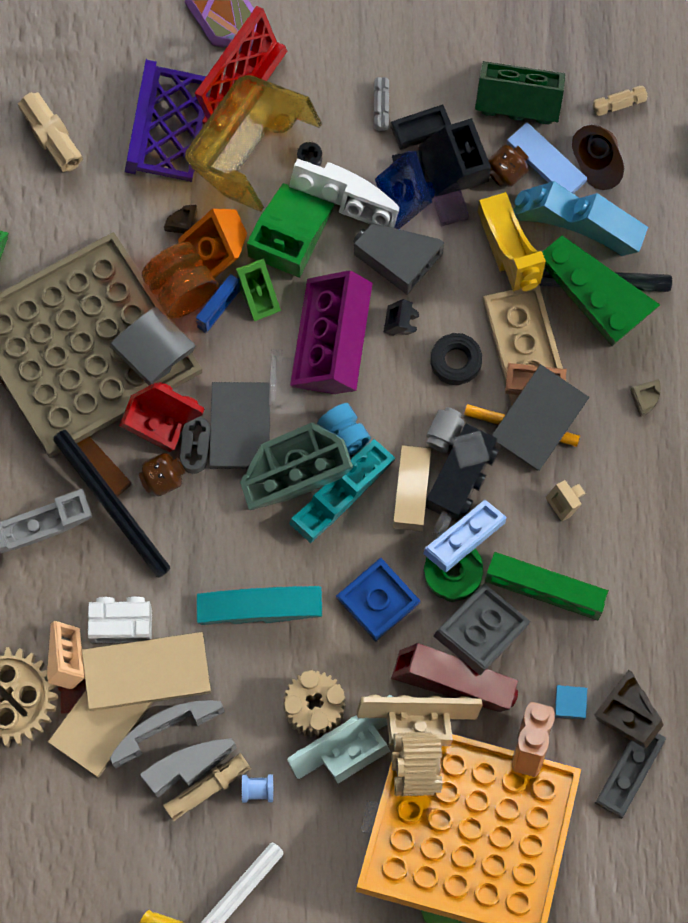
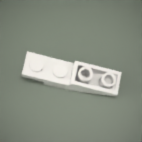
(353, 194)

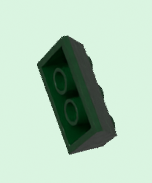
(520, 92)

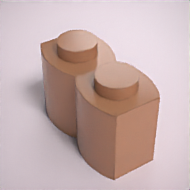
(533, 739)

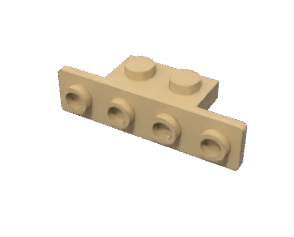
(419, 714)

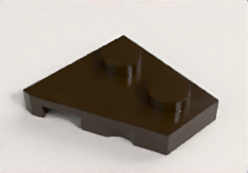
(630, 712)

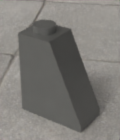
(397, 254)

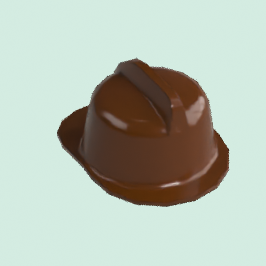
(598, 156)

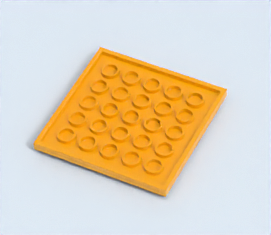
(478, 847)

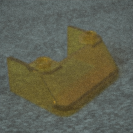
(238, 127)

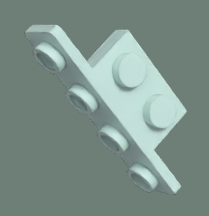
(343, 749)

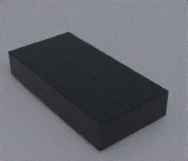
(419, 126)

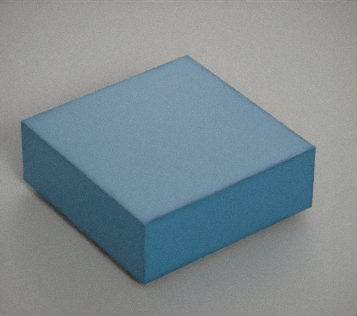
(571, 702)

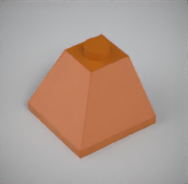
(217, 238)

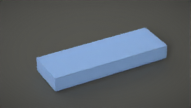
(547, 159)
(464, 535)

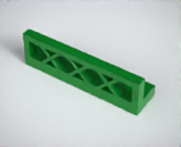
(546, 586)

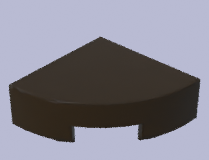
(181, 220)

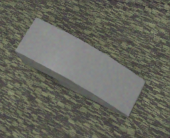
(186, 764)

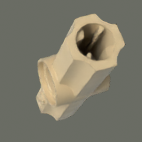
(50, 132)

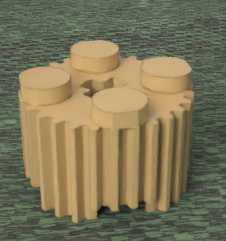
(313, 686)
(416, 763)

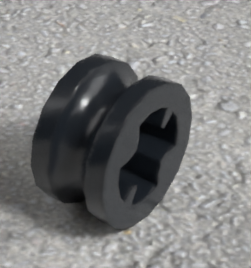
(307, 147)

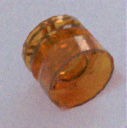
(179, 280)

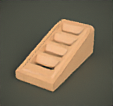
(58, 672)

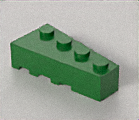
(599, 293)

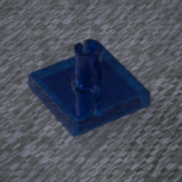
(406, 187)

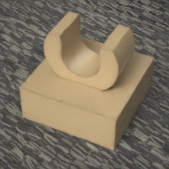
(565, 499)

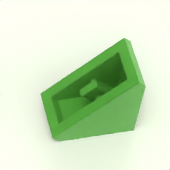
(257, 289)

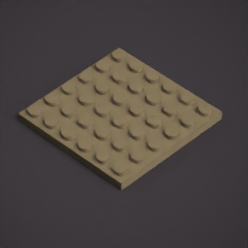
(60, 337)

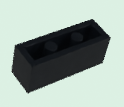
(456, 485)

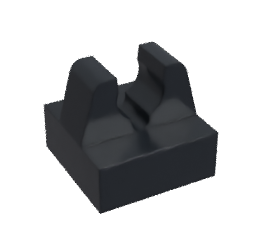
(399, 317)

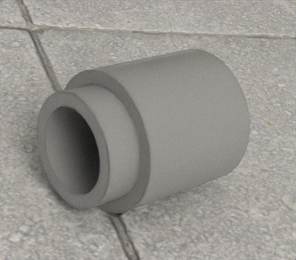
(444, 427)

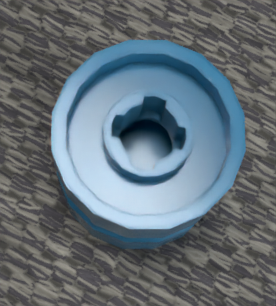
(342, 422)

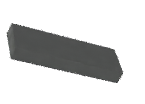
(628, 776)

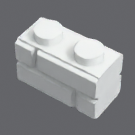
(119, 621)

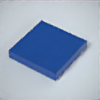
(378, 599)

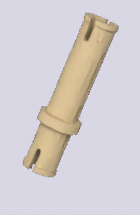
(202, 790)

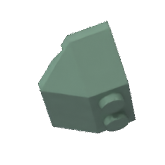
(294, 466)

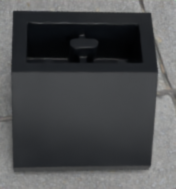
(455, 158)

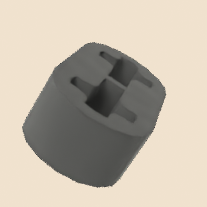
(189, 444)

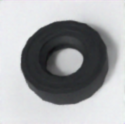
(463, 343)

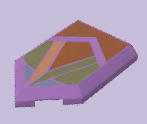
(220, 18)

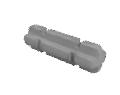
(381, 104)

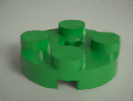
(454, 587)

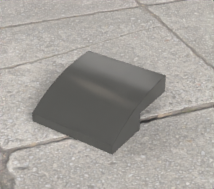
(152, 345)

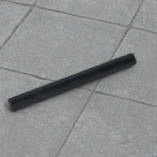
(111, 503)

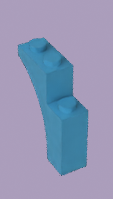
(587, 215)

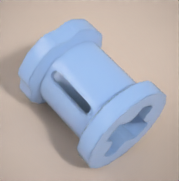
(257, 788)

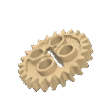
(27, 678)

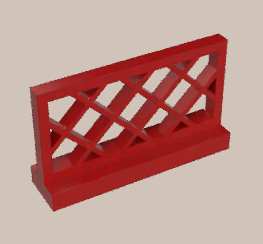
(258, 62)

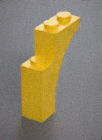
(509, 244)

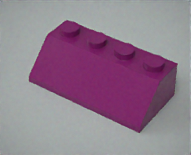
(331, 333)

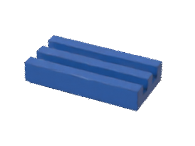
(218, 303)

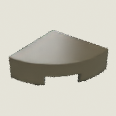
(646, 396)

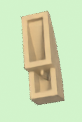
(412, 488)

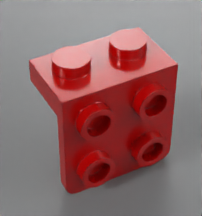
(159, 414)

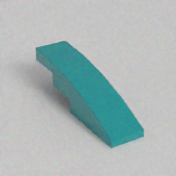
(339, 495)
(259, 604)

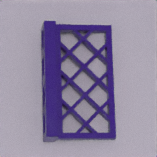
(143, 117)

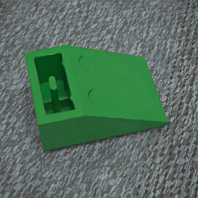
(289, 230)

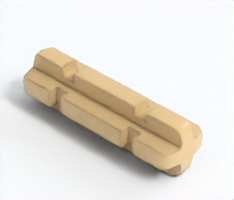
(620, 100)

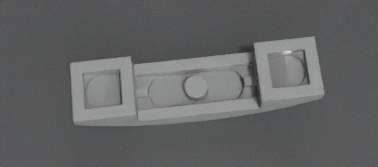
(44, 522)
(200, 710)

